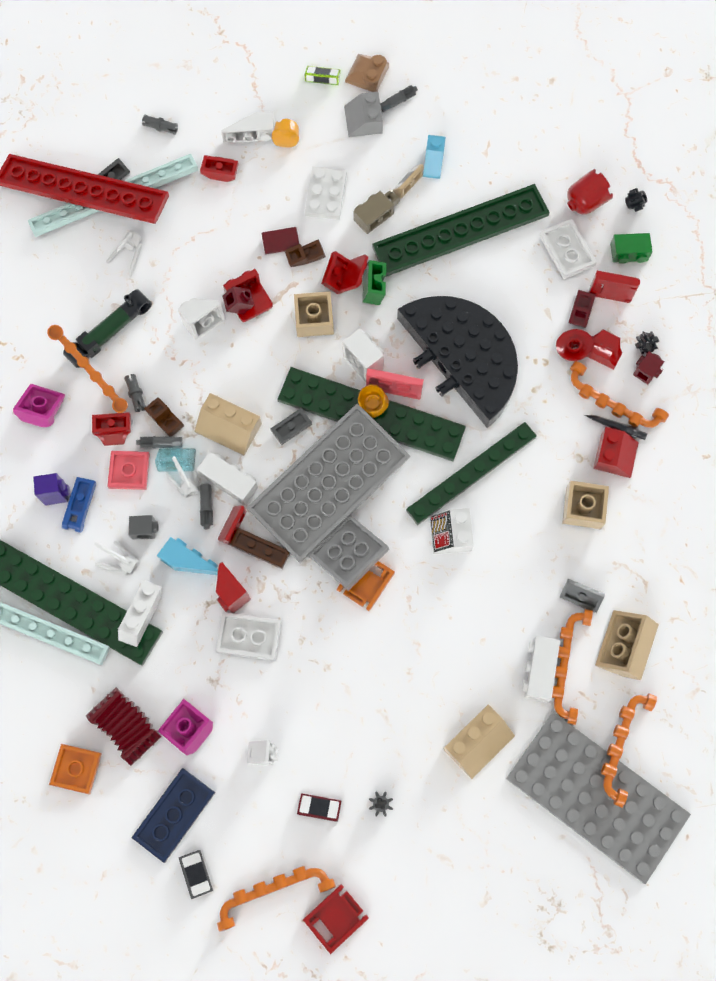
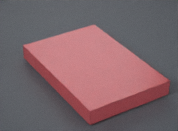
(395, 383)

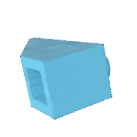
(182, 559)

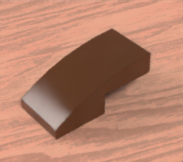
(306, 254)
(164, 417)

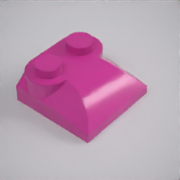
(38, 405)
(186, 728)

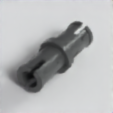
(159, 124)
(135, 392)

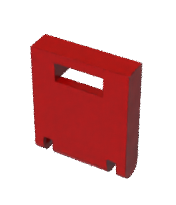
(614, 287)
(339, 917)

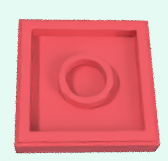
(128, 470)

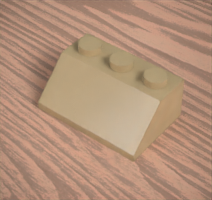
(227, 424)
(627, 644)
(479, 741)

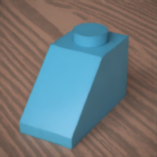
(434, 156)

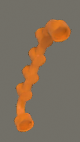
(56, 332)
(619, 409)
(561, 671)
(616, 750)
(261, 889)

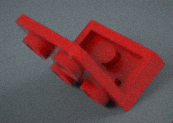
(343, 273)
(261, 300)

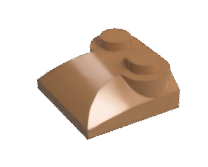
(368, 72)

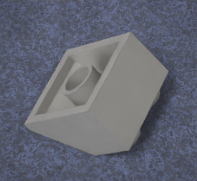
(364, 115)

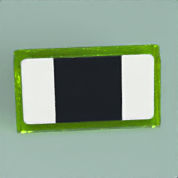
(322, 75)

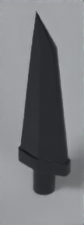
(630, 430)

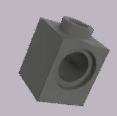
(143, 527)

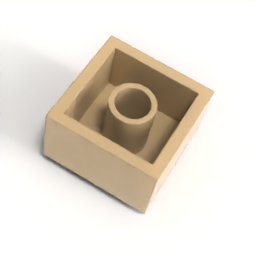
(313, 314)
(585, 505)

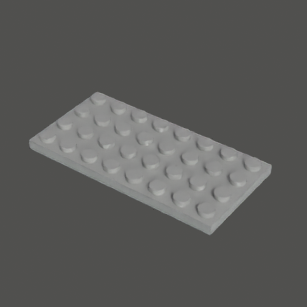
(328, 482)
(566, 779)

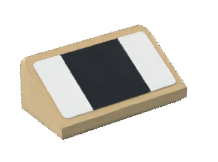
(408, 181)

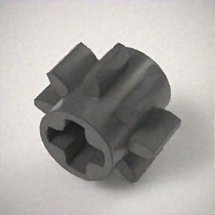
(386, 806)

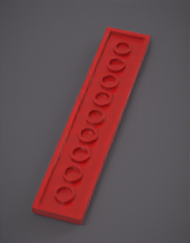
(83, 188)

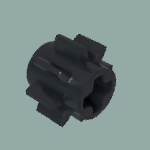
(636, 199)
(642, 342)

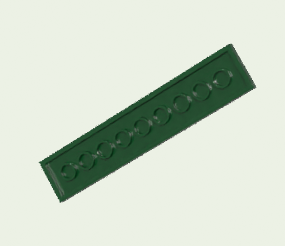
(461, 229)
(400, 421)
(71, 602)

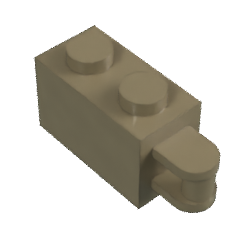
(375, 210)

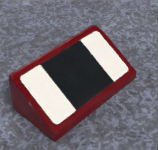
(319, 807)

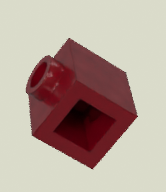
(238, 300)
(649, 367)

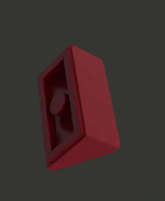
(279, 240)

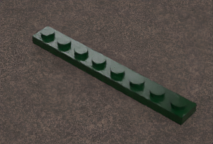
(471, 473)

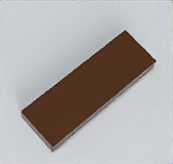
(260, 548)

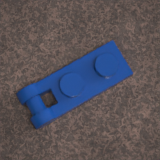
(79, 504)

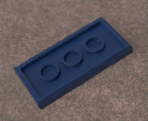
(173, 815)

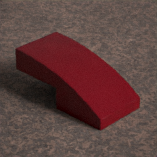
(582, 309)

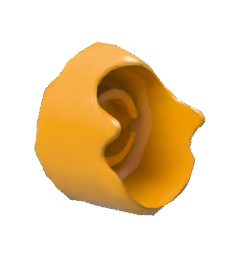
(285, 133)
(373, 400)

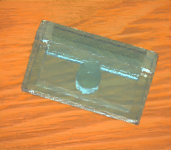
(184, 456)

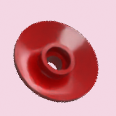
(574, 338)

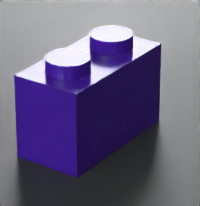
(51, 489)

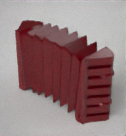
(125, 724)

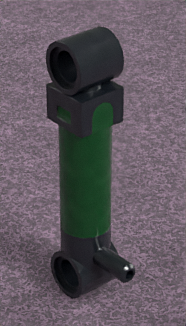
(89, 343)

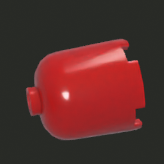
(589, 193)

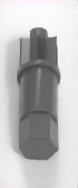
(398, 98)
(159, 442)
(206, 511)

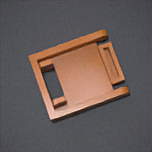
(369, 587)

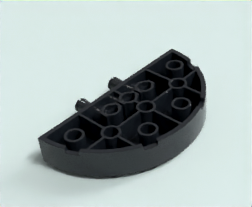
(467, 349)

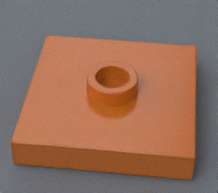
(75, 769)

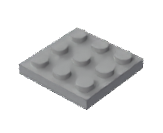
(349, 552)

